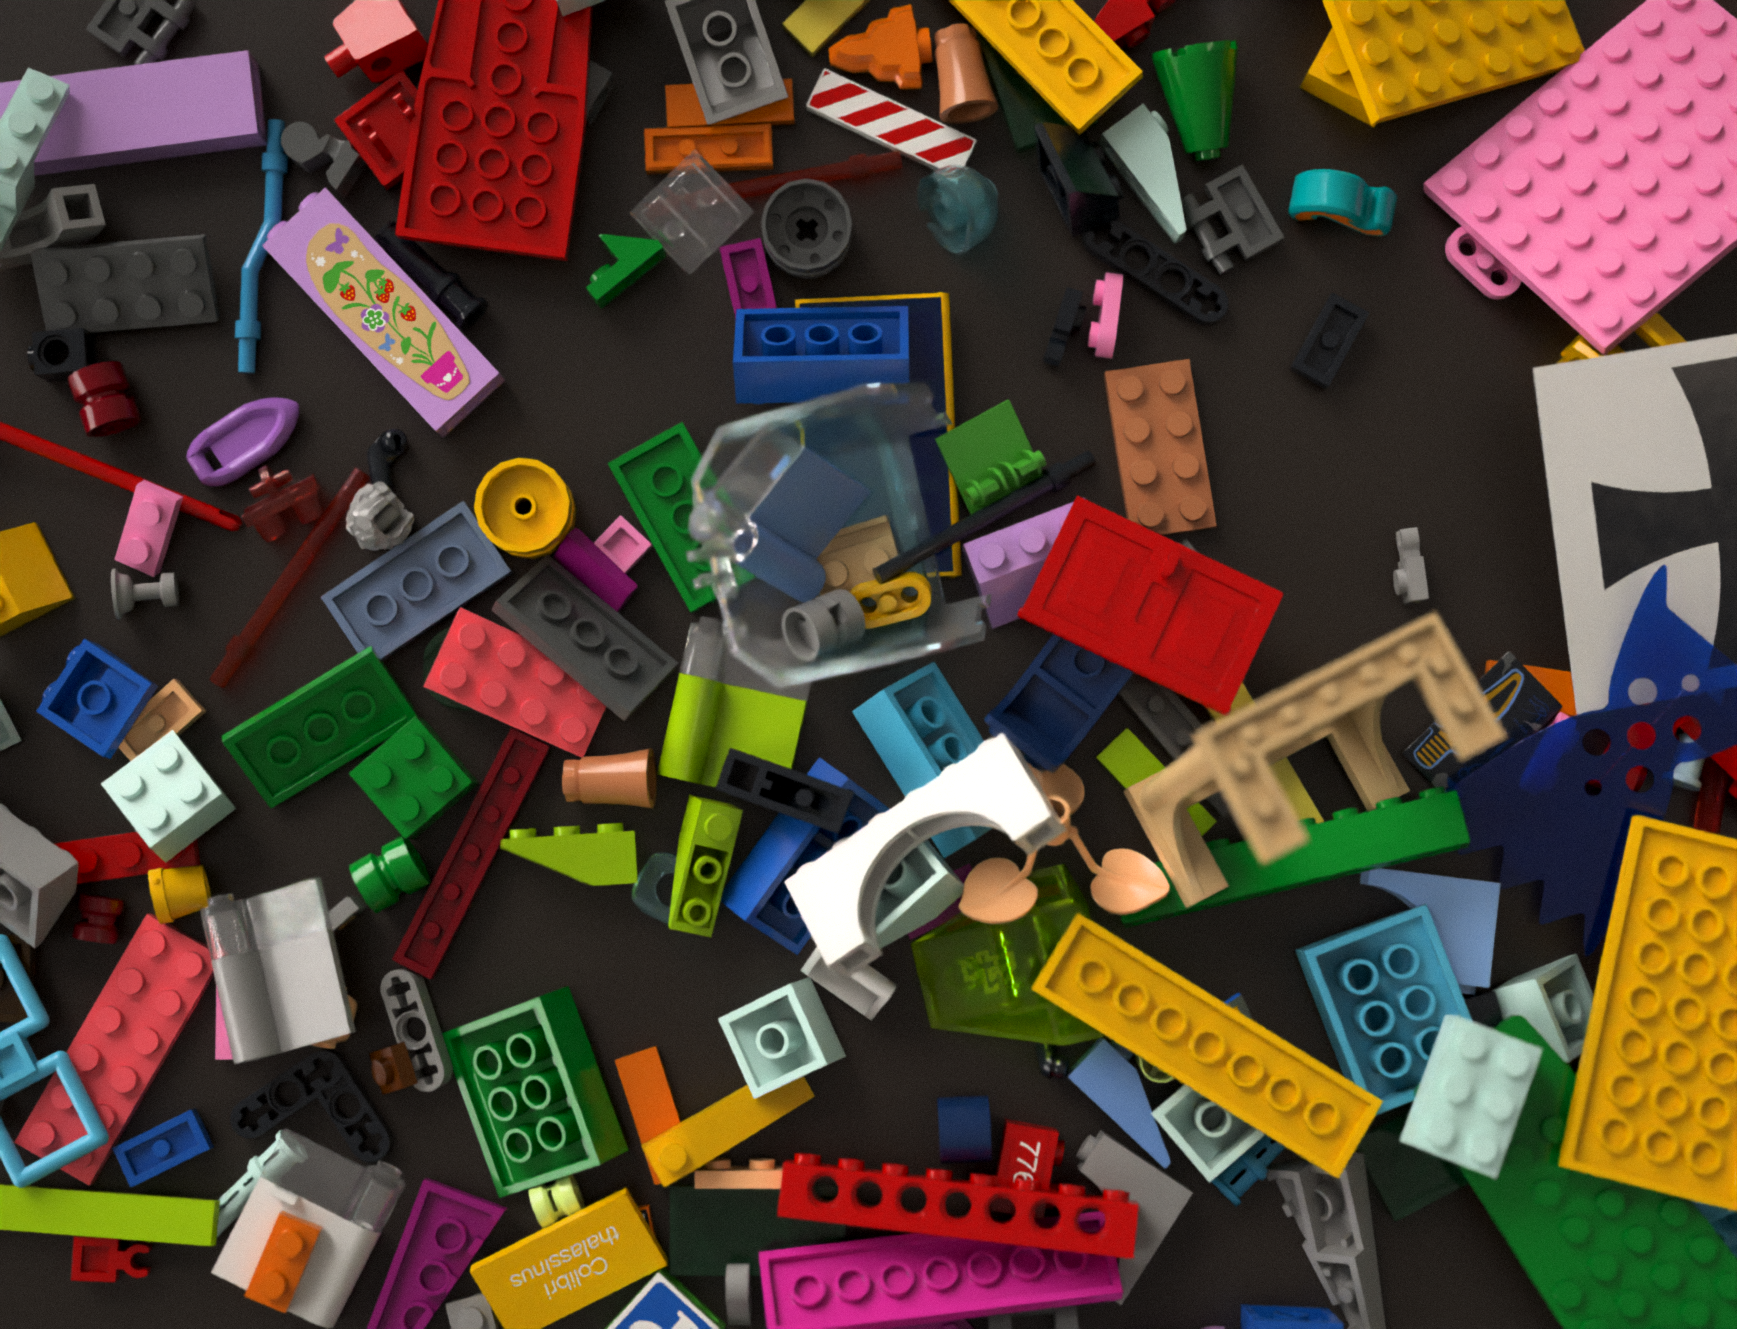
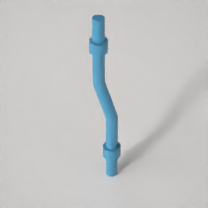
(248, 328)

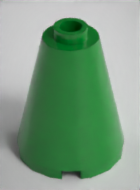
(1200, 93)

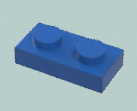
(163, 1147)

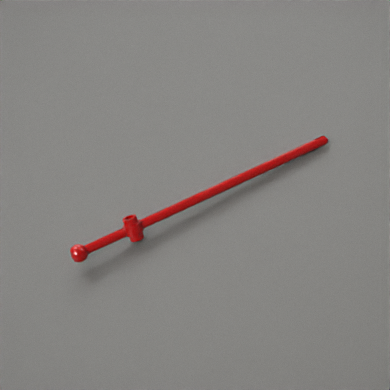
(111, 474)

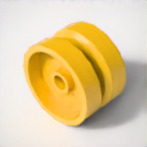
(506, 490)

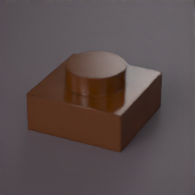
(392, 1068)

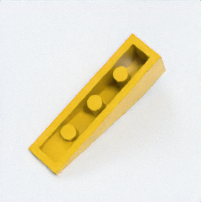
(720, 1128)

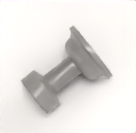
(126, 593)

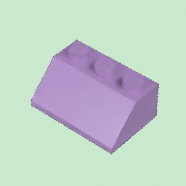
(1011, 560)

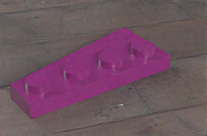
(432, 1254)

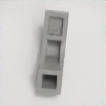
(63, 219)

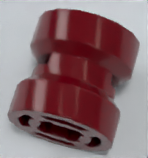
(98, 919)

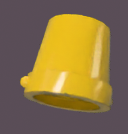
(178, 891)

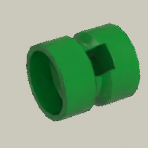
(387, 875)

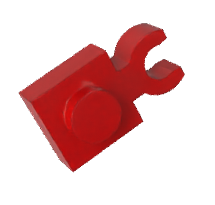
(103, 1258)

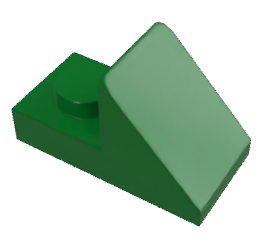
(633, 260)

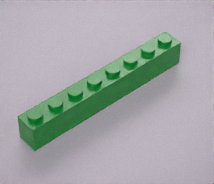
(1334, 850)

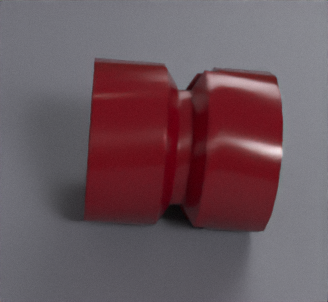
(103, 395)

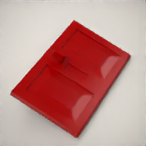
(1151, 605)

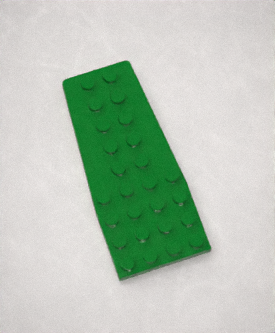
(1595, 1244)

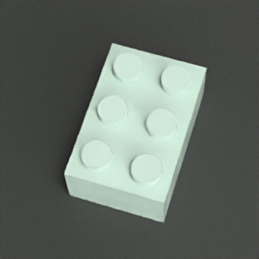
(1471, 1095)

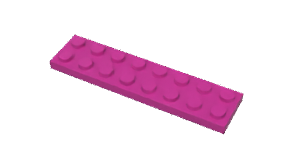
(928, 1280)

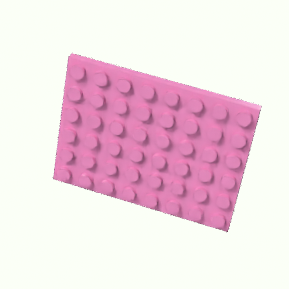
(1613, 171)

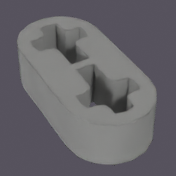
(738, 1294)

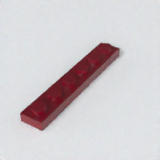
(471, 853)

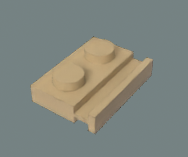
(856, 552)

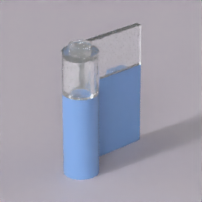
(777, 512)

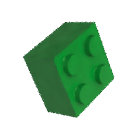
(414, 778)

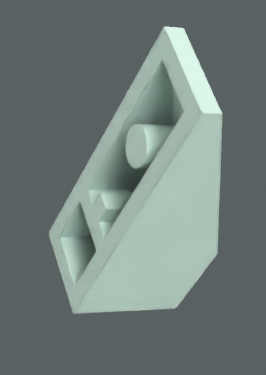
(1145, 160)

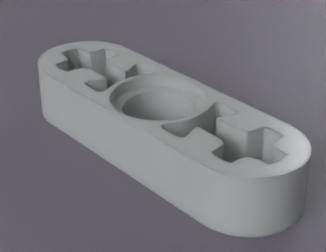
(418, 994)

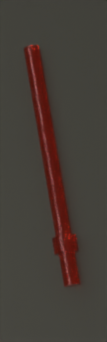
(857, 167)
(241, 647)

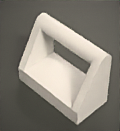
(863, 991)

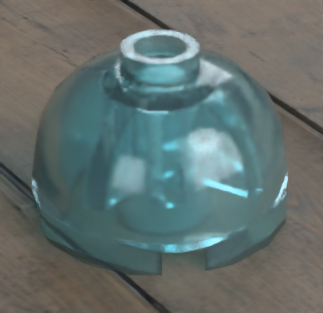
(960, 205)

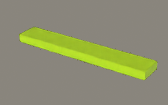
(109, 1215)

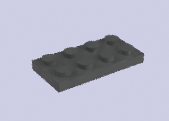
(126, 284)
(585, 637)

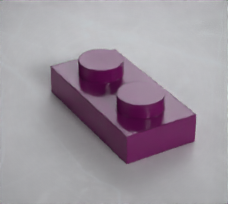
(747, 275)

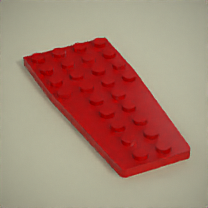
(498, 128)

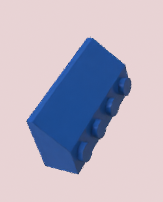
(817, 351)
(759, 887)

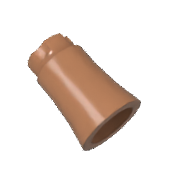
(962, 76)
(612, 779)

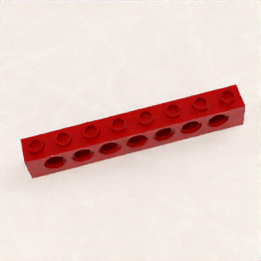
(801, 1201)

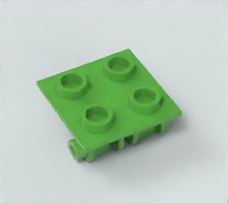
(990, 456)

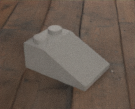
(727, 56)

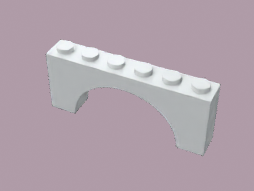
(844, 885)

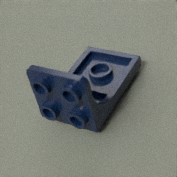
(1057, 702)

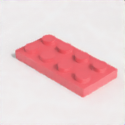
(513, 683)

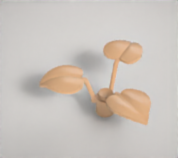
(1123, 885)

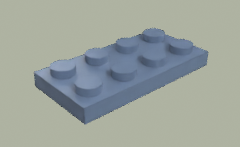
(417, 583)

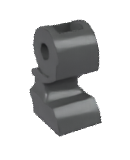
(312, 152)

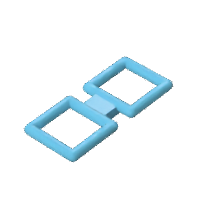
(21, 1069)

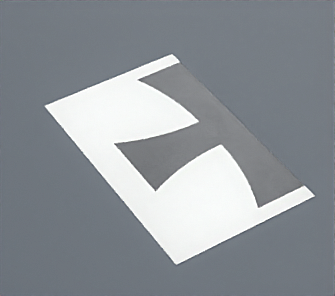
(1638, 482)

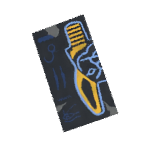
(1520, 708)

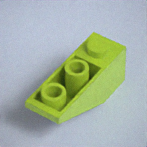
(588, 858)
(702, 864)

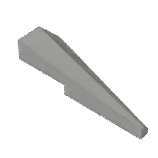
(1337, 1233)

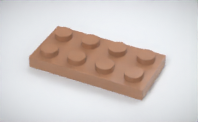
(1160, 447)

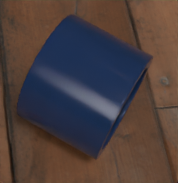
(964, 1129)

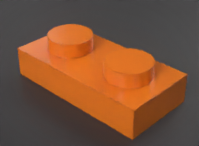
(283, 1261)

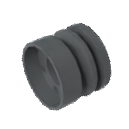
(806, 204)

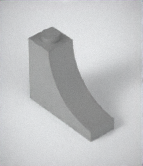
(1158, 1195)

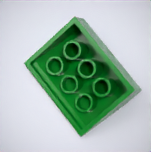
(534, 1092)

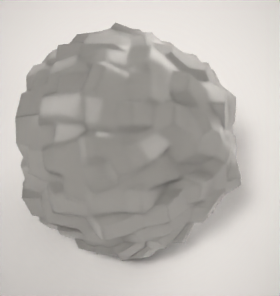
(378, 518)

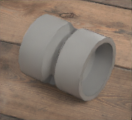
(823, 624)

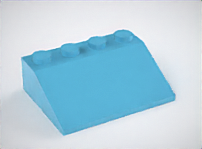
(1384, 1000)

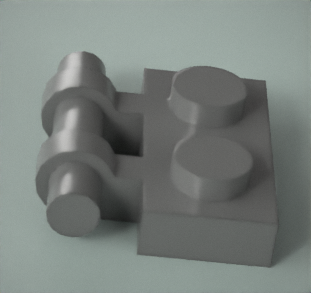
(122, 25)
(1242, 213)

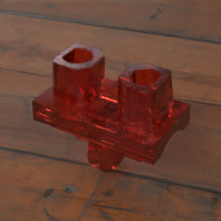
(265, 513)

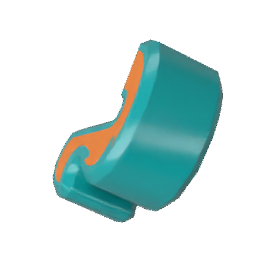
(1344, 200)

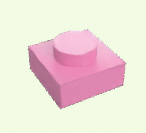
(623, 544)

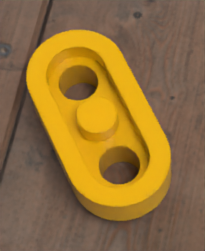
(890, 600)

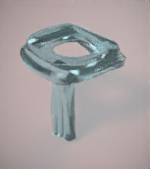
(645, 890)

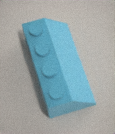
(918, 734)

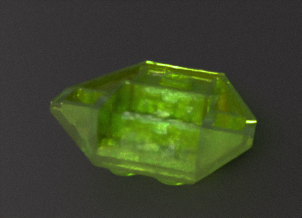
(983, 973)

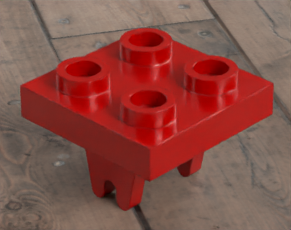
(381, 127)

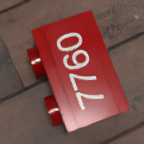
(1027, 1153)

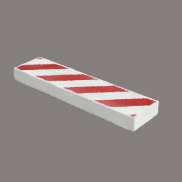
(889, 122)

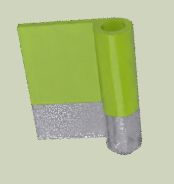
(725, 707)

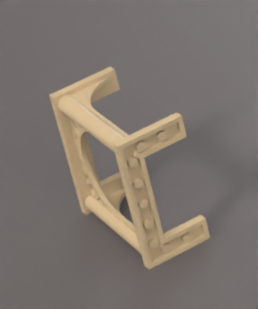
(1332, 703)

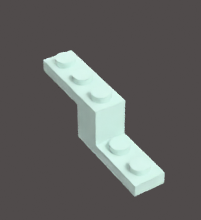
(22, 134)

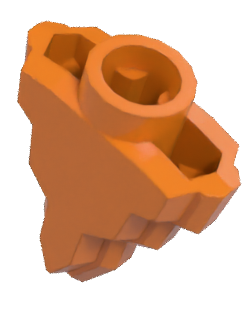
(887, 50)

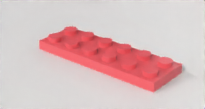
(123, 1042)

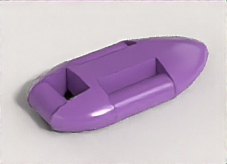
(243, 439)

